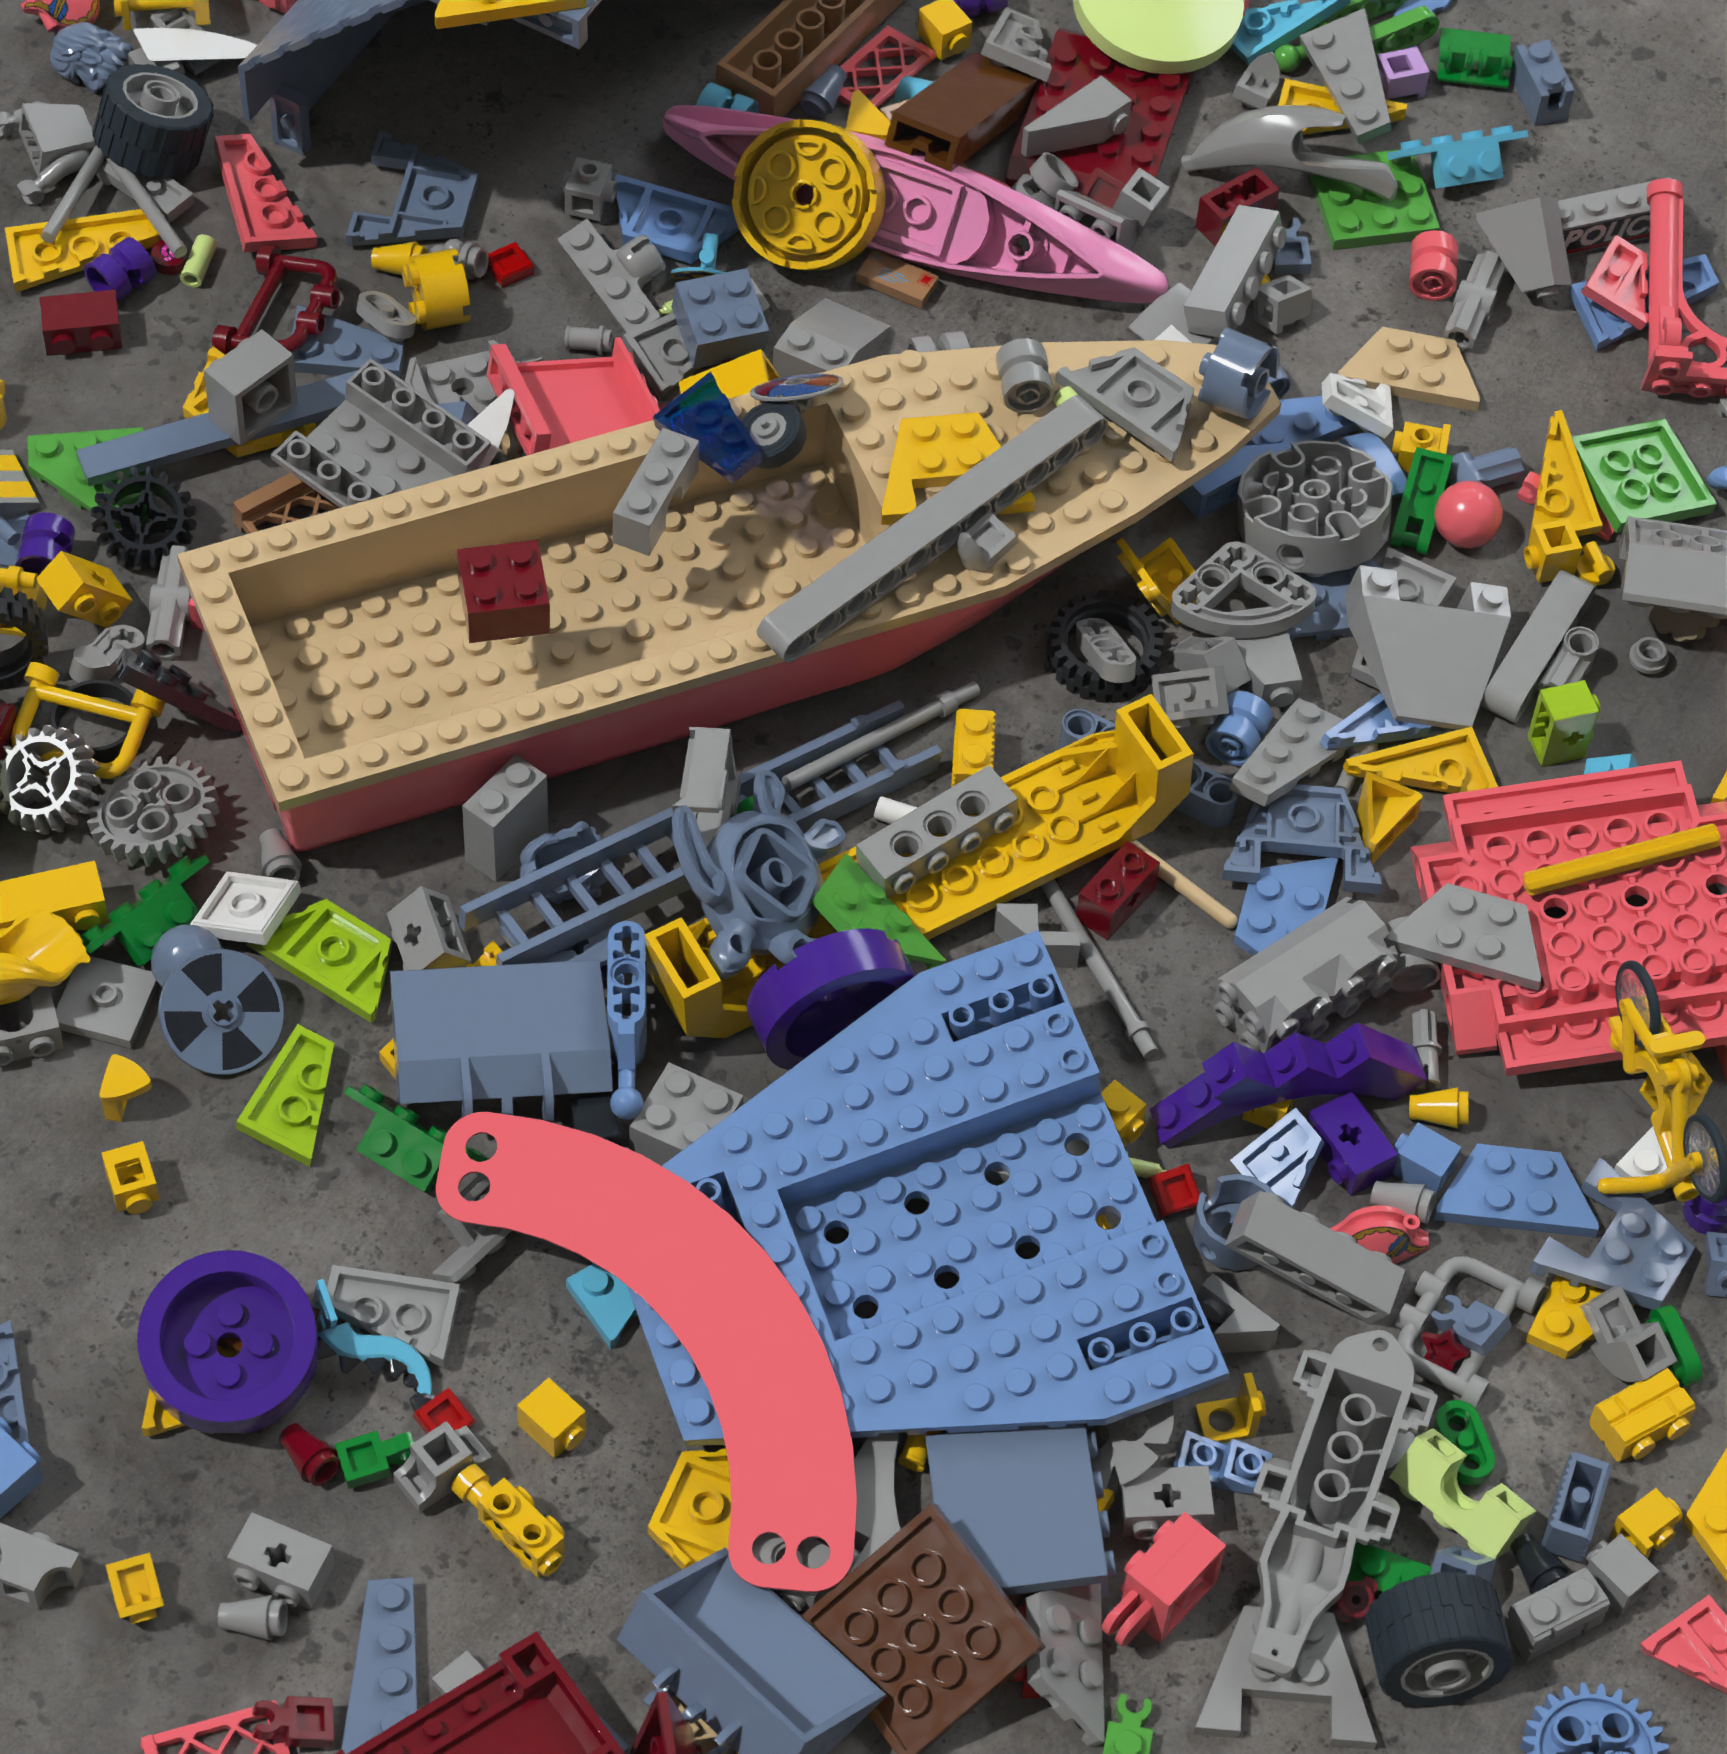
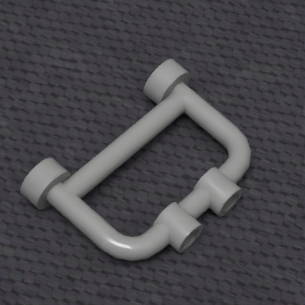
(1431, 1291)

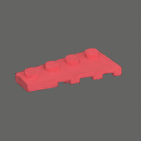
(258, 199)

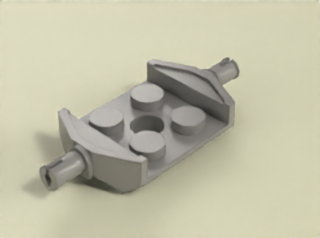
(442, 378)

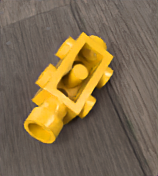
(515, 1511)

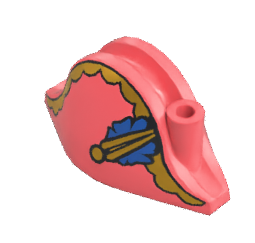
(62, 13)
(1386, 1231)

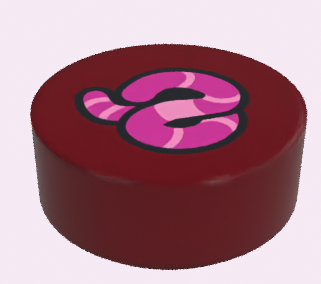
(165, 261)

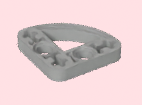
(1290, 603)

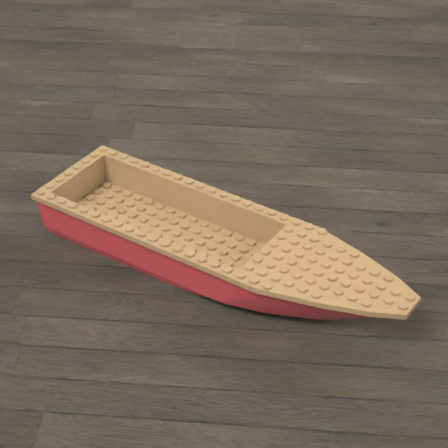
(379, 710)

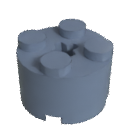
(1238, 374)

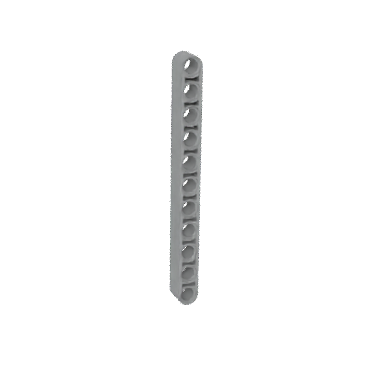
(931, 529)

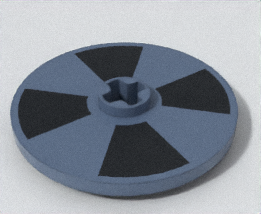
(188, 1012)

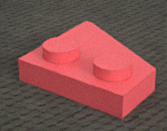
(1621, 282)
(1694, 1644)

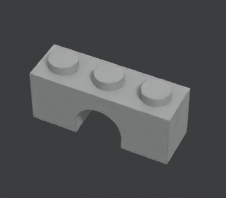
(644, 505)

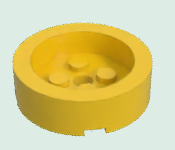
(845, 201)

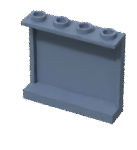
(1026, 1504)

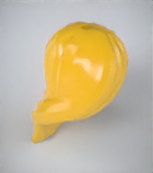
(37, 952)

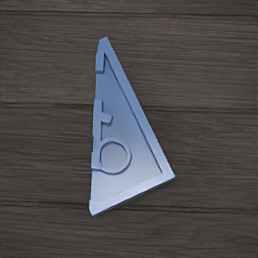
(1373, 725)

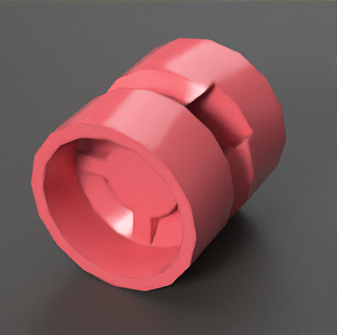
(1433, 265)

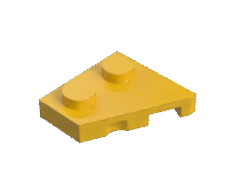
(1560, 1321)

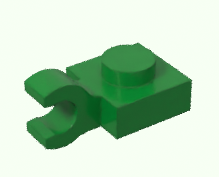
(367, 1457)

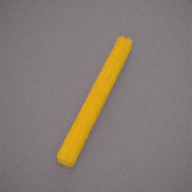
(1621, 859)

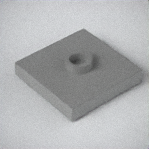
(106, 1001)

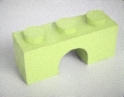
(1430, 1477)

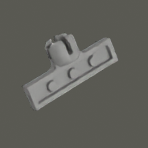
(617, 273)

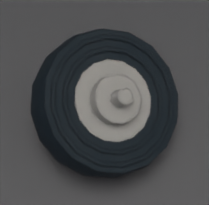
(777, 432)

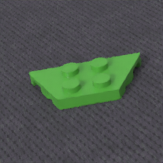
(855, 902)

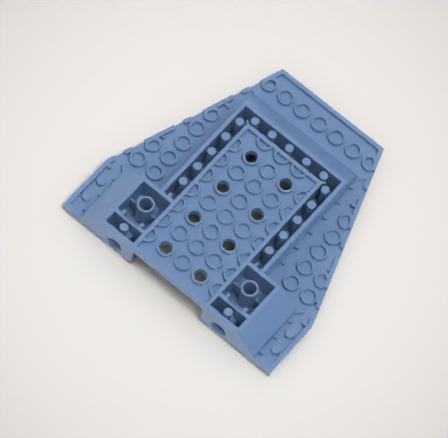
(922, 1102)

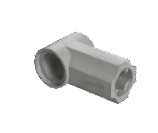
(1571, 665)

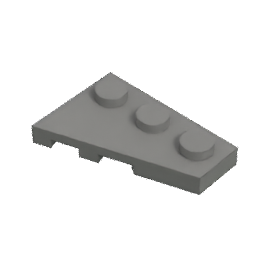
(397, 1307)

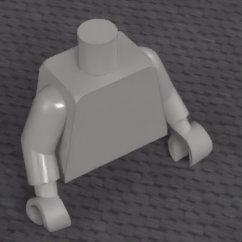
(56, 142)

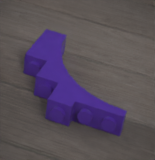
(1297, 1067)

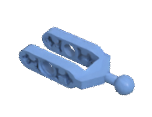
(627, 1033)

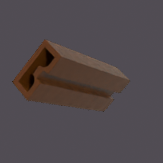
(961, 111)

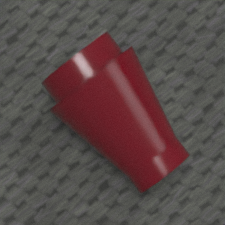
(311, 1456)

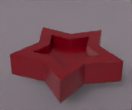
(1444, 1348)

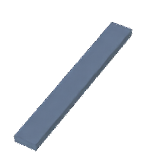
(199, 435)

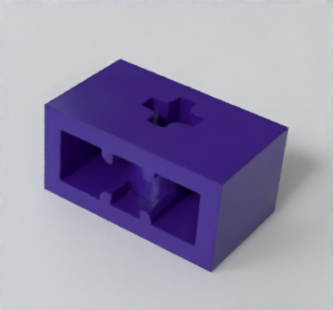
(1353, 1143)

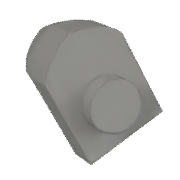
(1258, 82)
(985, 543)

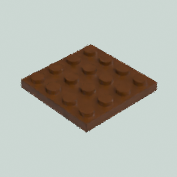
(925, 1630)

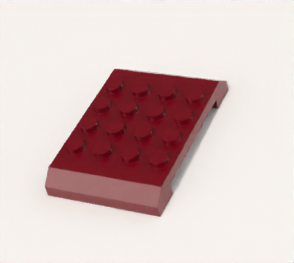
(1153, 111)
(509, 1708)

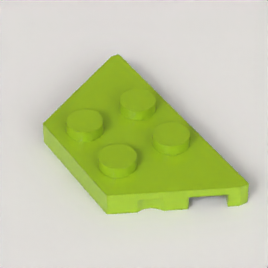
(333, 955)

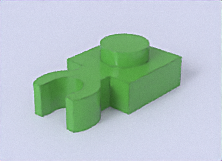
(1128, 1735)

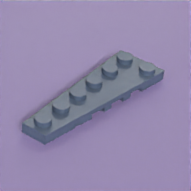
(384, 1663)

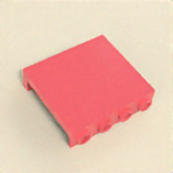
(571, 397)

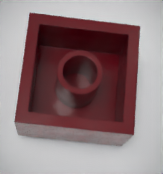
(503, 591)

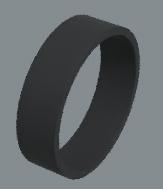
(97, 688)

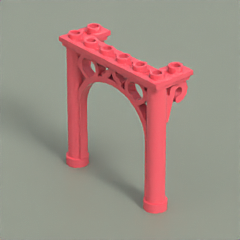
(1669, 362)

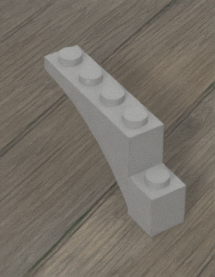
(875, 1494)

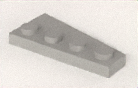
(1349, 70)
(662, 353)
(1416, 584)
(1287, 754)

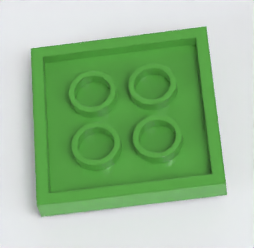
(1364, 219)
(1642, 474)

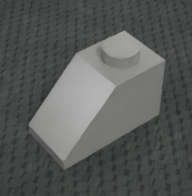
(1211, 651)

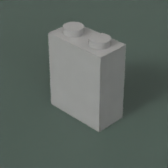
(505, 817)

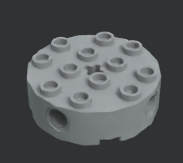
(1315, 507)

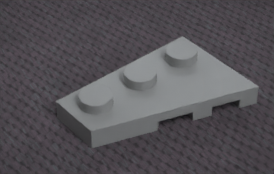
(1017, 44)

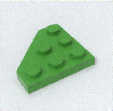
(55, 461)

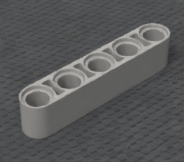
(1537, 646)

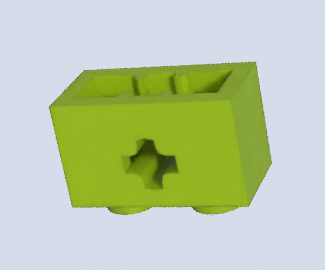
(1563, 723)

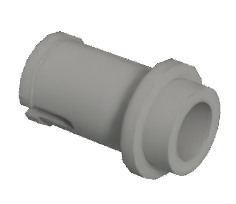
(589, 339)

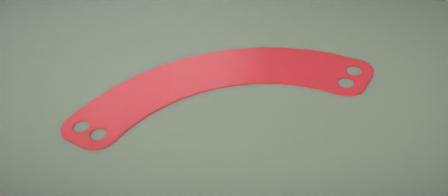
(721, 1300)

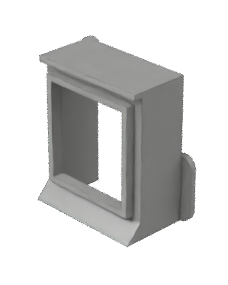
(710, 779)

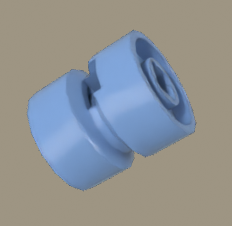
(1238, 733)

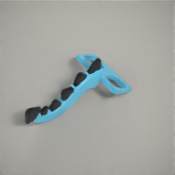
(371, 1349)

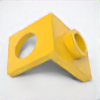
(1244, 1409)

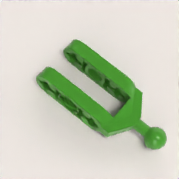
(1388, 36)

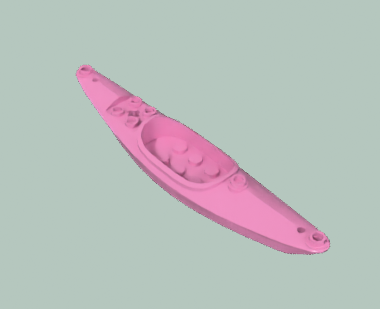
(951, 218)

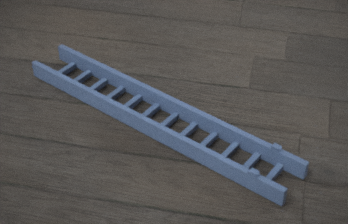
(668, 885)

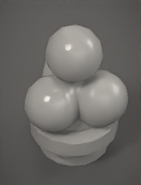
(471, 255)

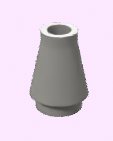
(278, 857)
(1410, 1198)
(256, 1617)

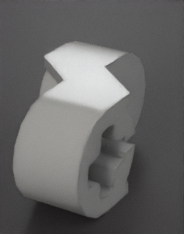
(99, 658)

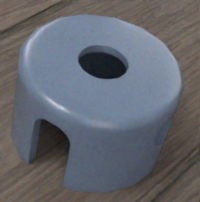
(1218, 1214)

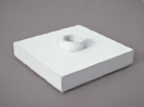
(247, 907)

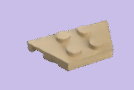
(1415, 368)

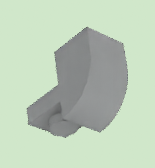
(1623, 1344)

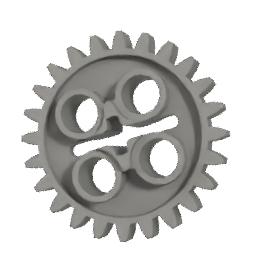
(153, 811)

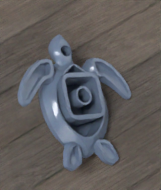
(755, 877)

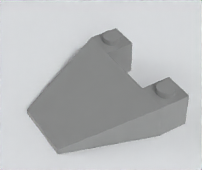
(1427, 656)

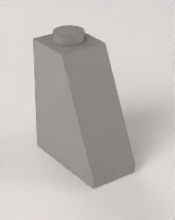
(1530, 244)
(1270, 665)

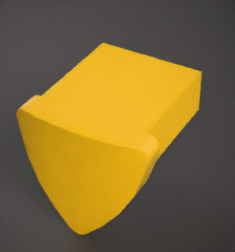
(121, 1082)

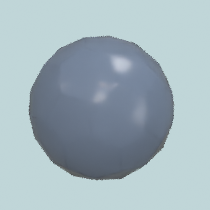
(177, 946)

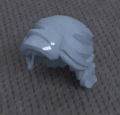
(89, 53)
(552, 847)

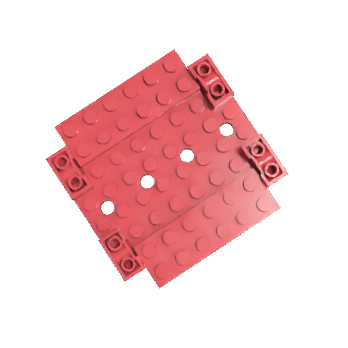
(1673, 936)

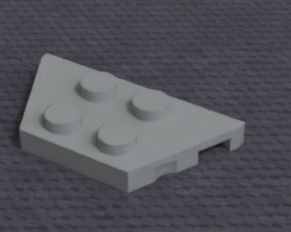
(1135, 396)
(1472, 934)
(1072, 1662)

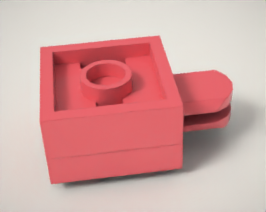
(1166, 1581)

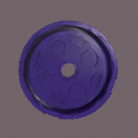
(824, 991)
(218, 1299)

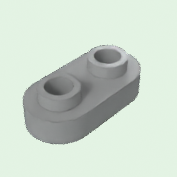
(386, 315)

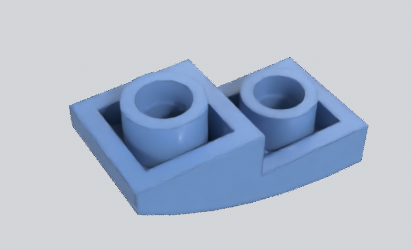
(1385, 461)
(1231, 1466)

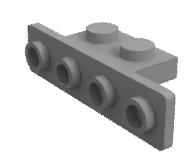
(474, 1239)

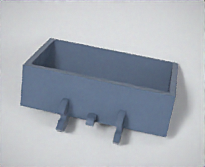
(500, 1033)
(745, 1663)

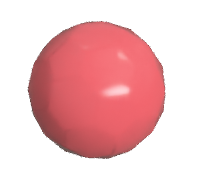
(1468, 514)

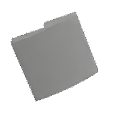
(1164, 312)

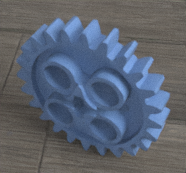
(1586, 1717)

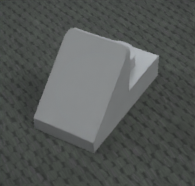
(1243, 1324)

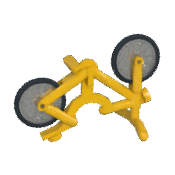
(1691, 1144)

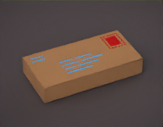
(897, 279)

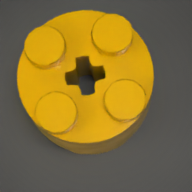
(437, 289)

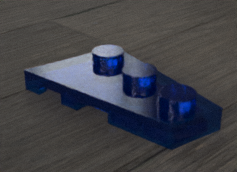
(708, 417)

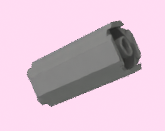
(1307, 975)

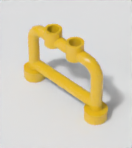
(42, 687)

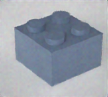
(719, 317)

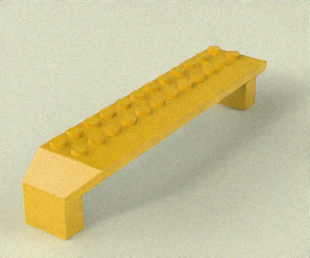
(1068, 813)

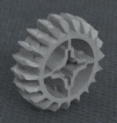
(68, 782)

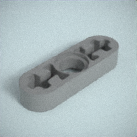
(1105, 650)

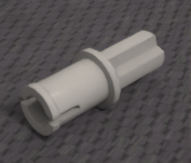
(1426, 1045)

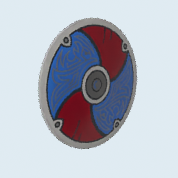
(797, 389)

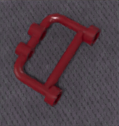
(310, 322)

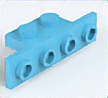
(1465, 160)

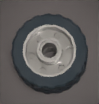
(153, 120)
(1439, 1639)

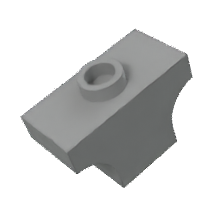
(436, 1463)
(34, 1566)

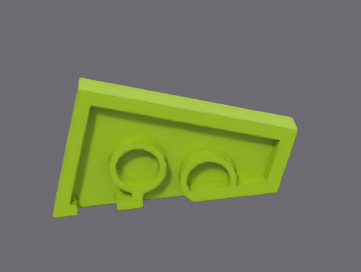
(291, 1097)

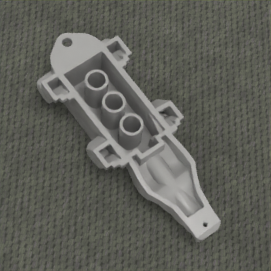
(1332, 1485)

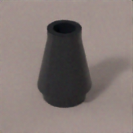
(1536, 1563)

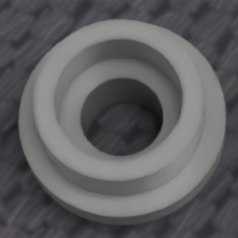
(1651, 648)

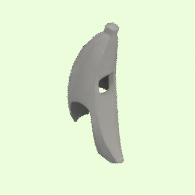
(1275, 139)

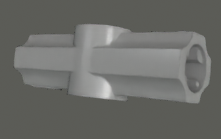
(1475, 300)
(168, 608)

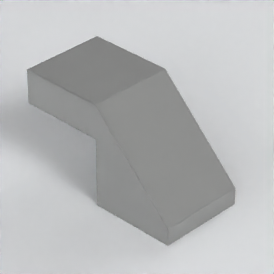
(1021, 919)

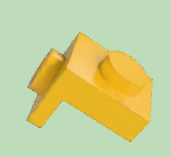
(135, 1588)

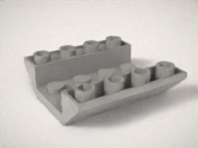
(381, 442)
(1674, 566)

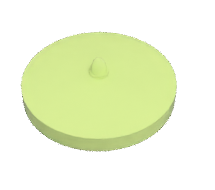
(1161, 33)

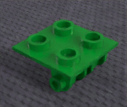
(1474, 58)

